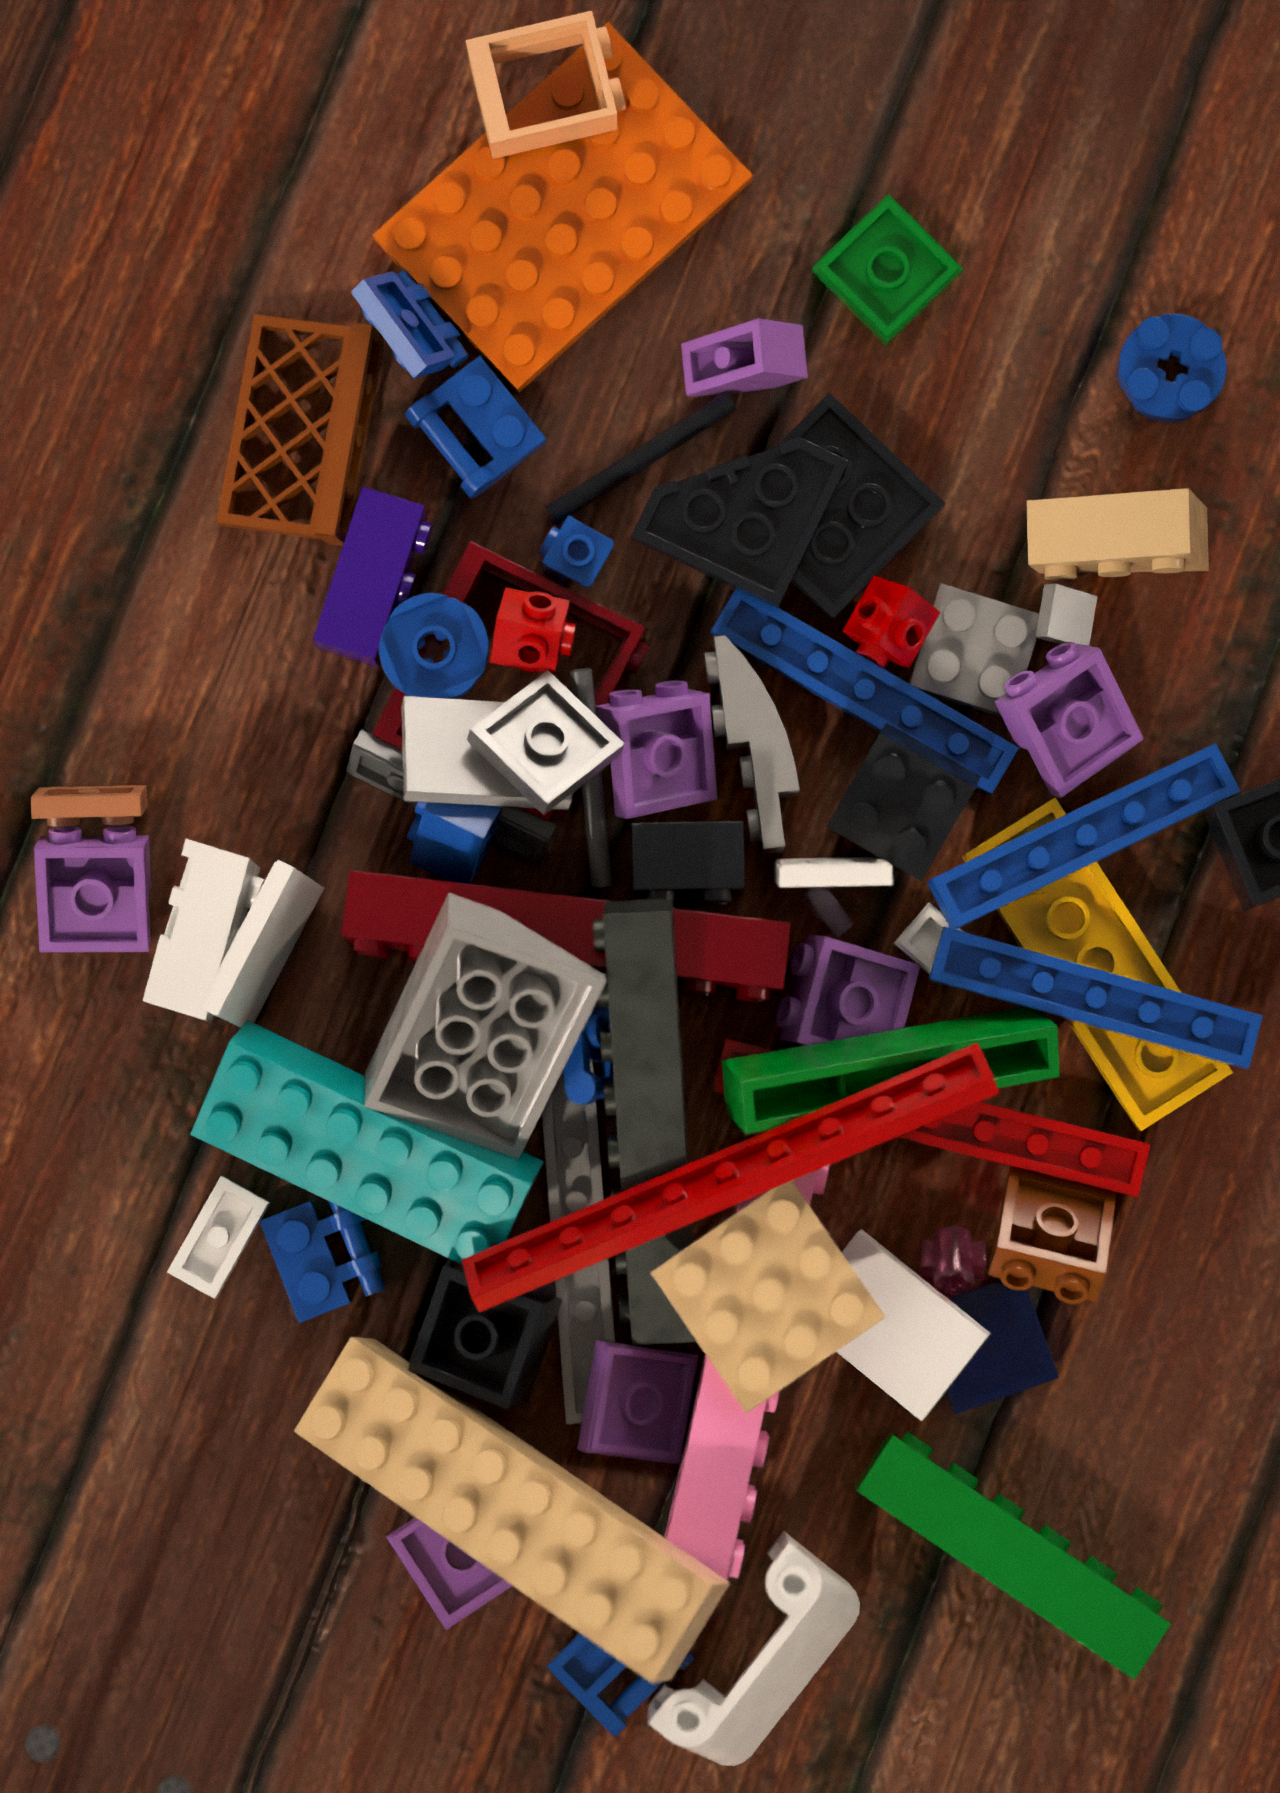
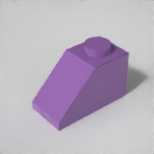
(745, 358)

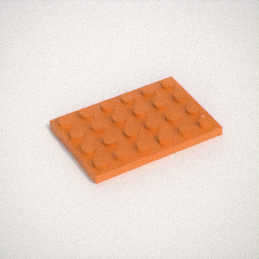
(558, 234)

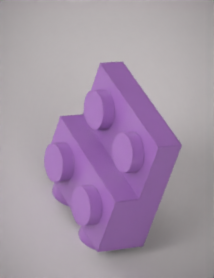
(1069, 716)
(665, 749)
(93, 890)
(844, 992)

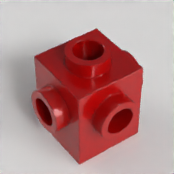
(890, 623)
(532, 631)

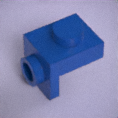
(575, 553)

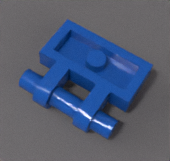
(409, 323)
(308, 1264)

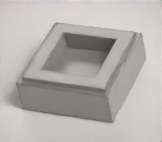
(1066, 615)

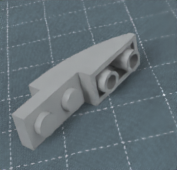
(752, 722)

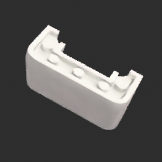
(733, 1725)

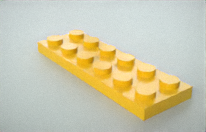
(1090, 926)

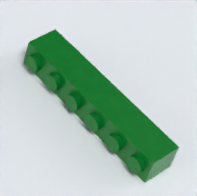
(795, 1081)
(1013, 1555)

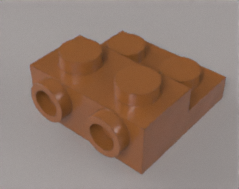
(1052, 1236)

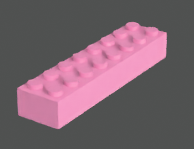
(719, 1457)

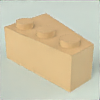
(1118, 534)

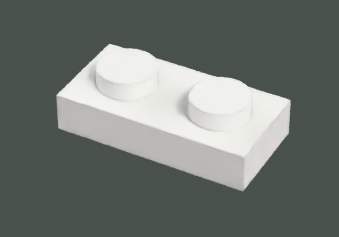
(218, 1237)

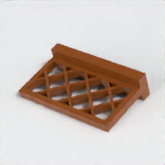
(345, 437)

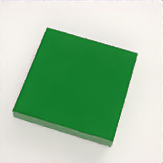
(887, 269)

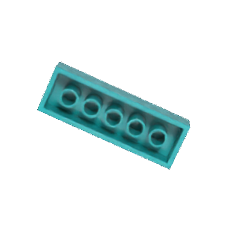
(311, 1127)

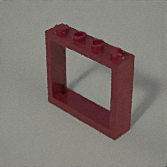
(463, 585)

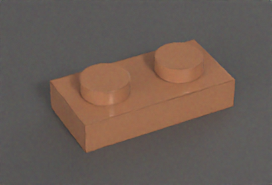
(68, 804)

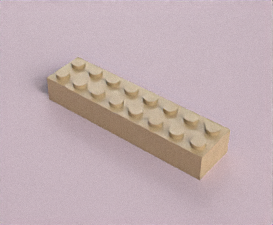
(512, 1509)

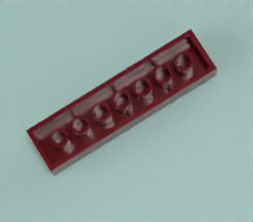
(710, 948)

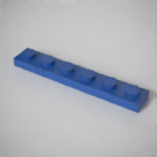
(860, 686)
(1083, 837)
(1095, 998)

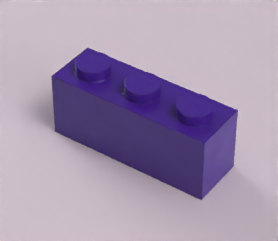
(372, 574)

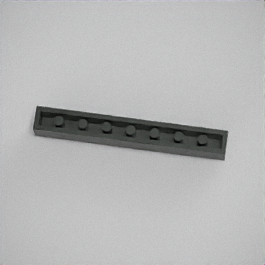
(644, 1092)

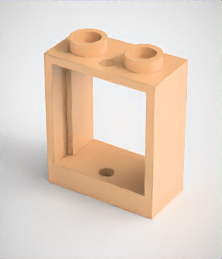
(534, 40)

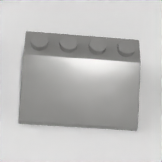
(481, 1029)

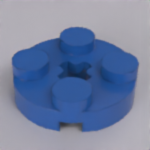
(1197, 350)
(448, 620)

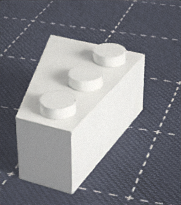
(201, 927)

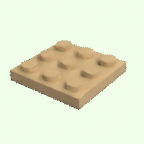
(767, 1295)

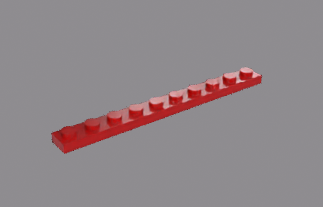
(729, 1176)

